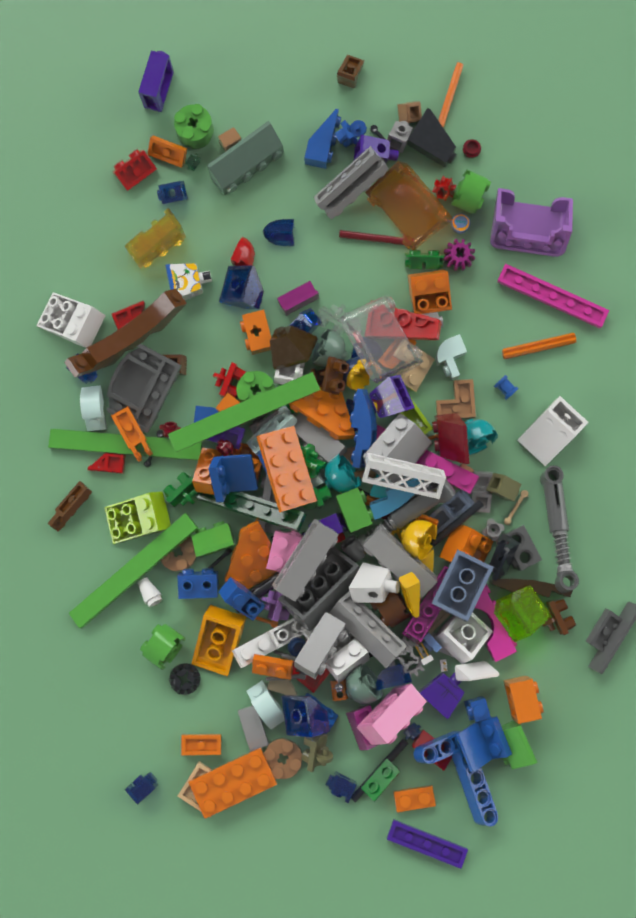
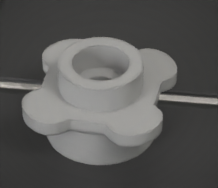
(498, 529)

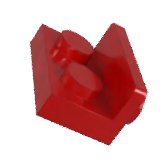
(134, 169)

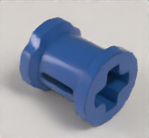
(506, 387)

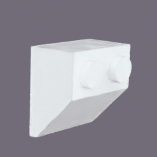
(463, 638)

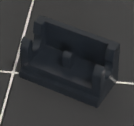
(503, 556)

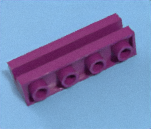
(419, 626)

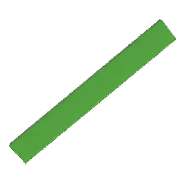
(244, 412)
(115, 444)
(133, 570)

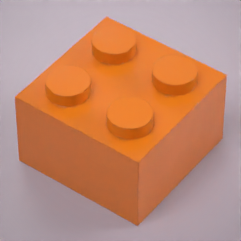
(523, 699)

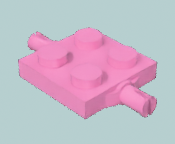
(282, 548)

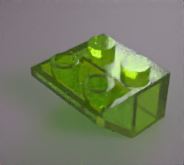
(521, 613)

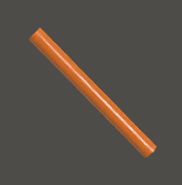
(450, 93)

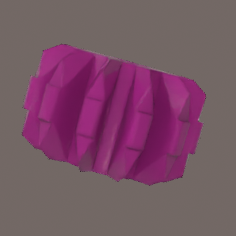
(458, 247)

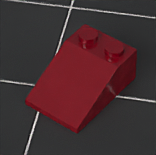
(451, 437)

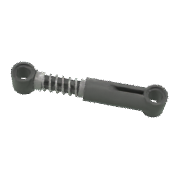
(399, 518)
(558, 526)

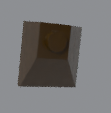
(291, 346)

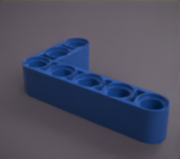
(470, 788)

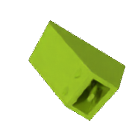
(137, 517)

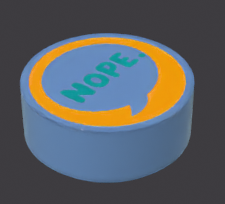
(460, 223)

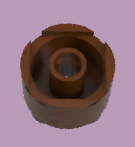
(392, 609)

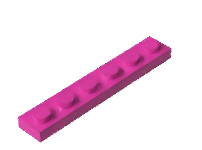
(553, 296)
(454, 474)

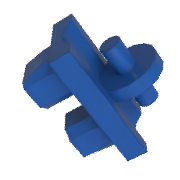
(349, 133)

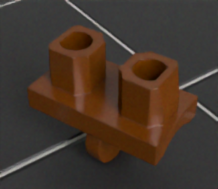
(333, 375)
(562, 625)

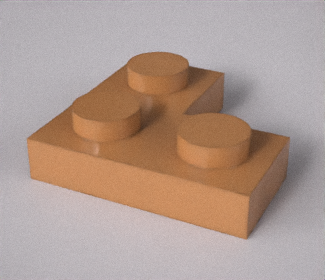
(462, 403)

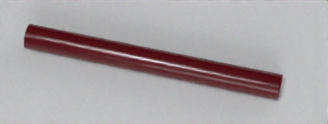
(371, 237)

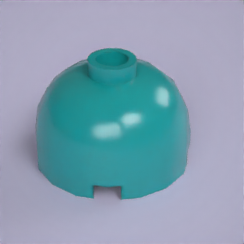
(479, 434)
(341, 475)

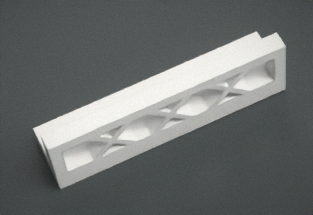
(406, 469)

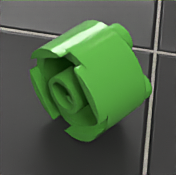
(192, 116)
(470, 192)
(251, 382)
(162, 646)

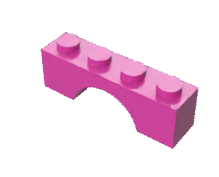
(499, 642)

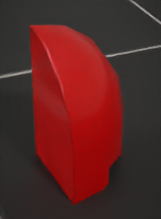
(243, 253)

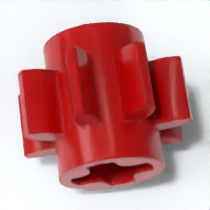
(444, 188)

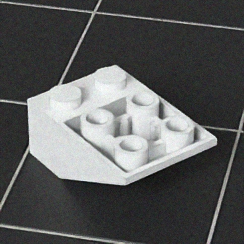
(71, 320)
(552, 431)
(347, 657)

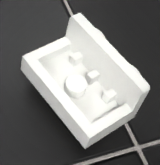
(289, 373)

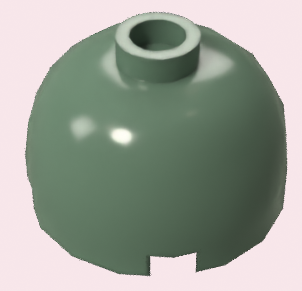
(330, 346)
(361, 685)

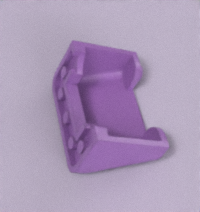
(531, 226)

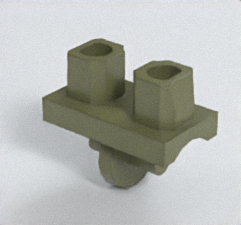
(318, 752)

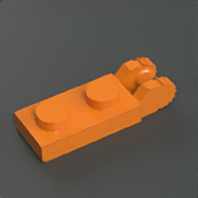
(131, 432)

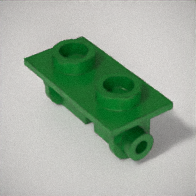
(431, 258)
(380, 779)

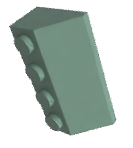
(246, 158)

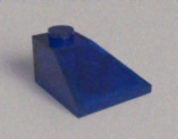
(242, 287)
(304, 716)

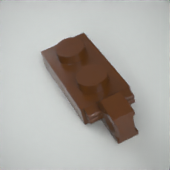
(69, 506)

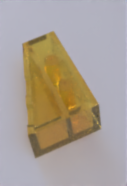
(156, 240)

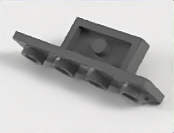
(609, 635)

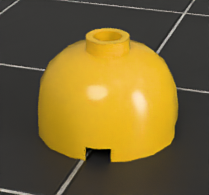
(417, 538)

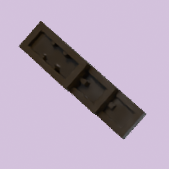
(540, 588)

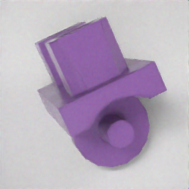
(275, 608)

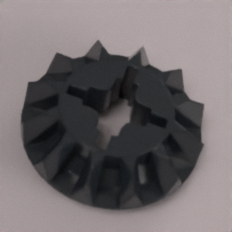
(193, 676)

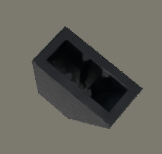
(432, 140)

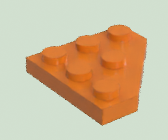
(327, 412)
(250, 556)

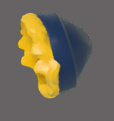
(357, 375)

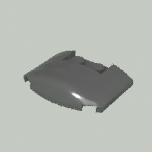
(142, 385)

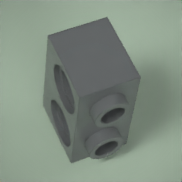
(526, 545)

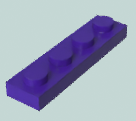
(427, 843)

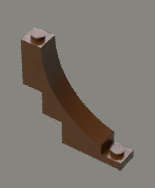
(111, 348)

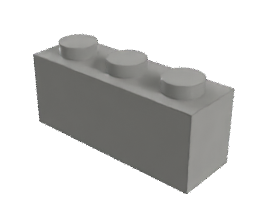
(324, 444)
(320, 646)

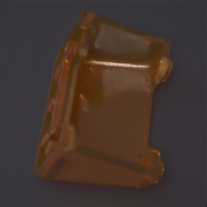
(409, 204)

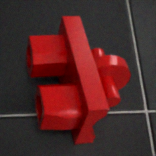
(233, 373)

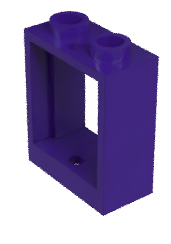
(156, 80)

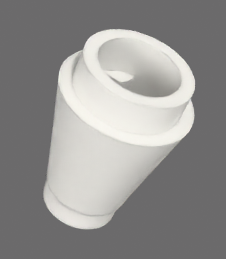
(149, 592)

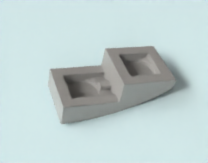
(479, 491)
(253, 728)

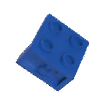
(232, 475)
(483, 742)

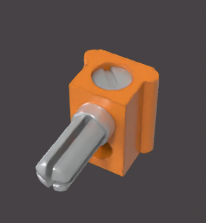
(336, 687)

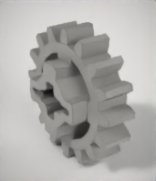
(409, 648)

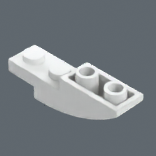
(268, 641)

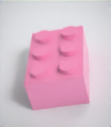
(392, 715)

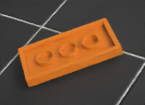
(286, 468)
(232, 782)

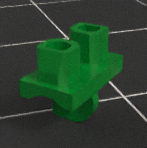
(312, 463)
(183, 493)
(321, 495)

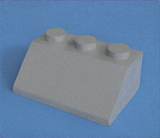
(400, 441)

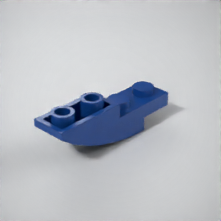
(365, 420)

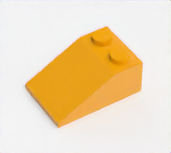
(217, 638)

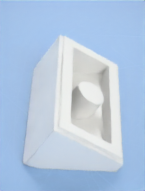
(475, 671)

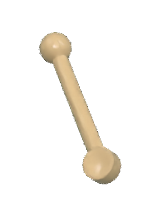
(523, 494)

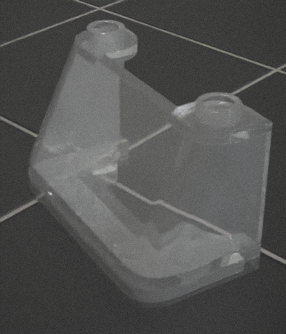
(380, 340)

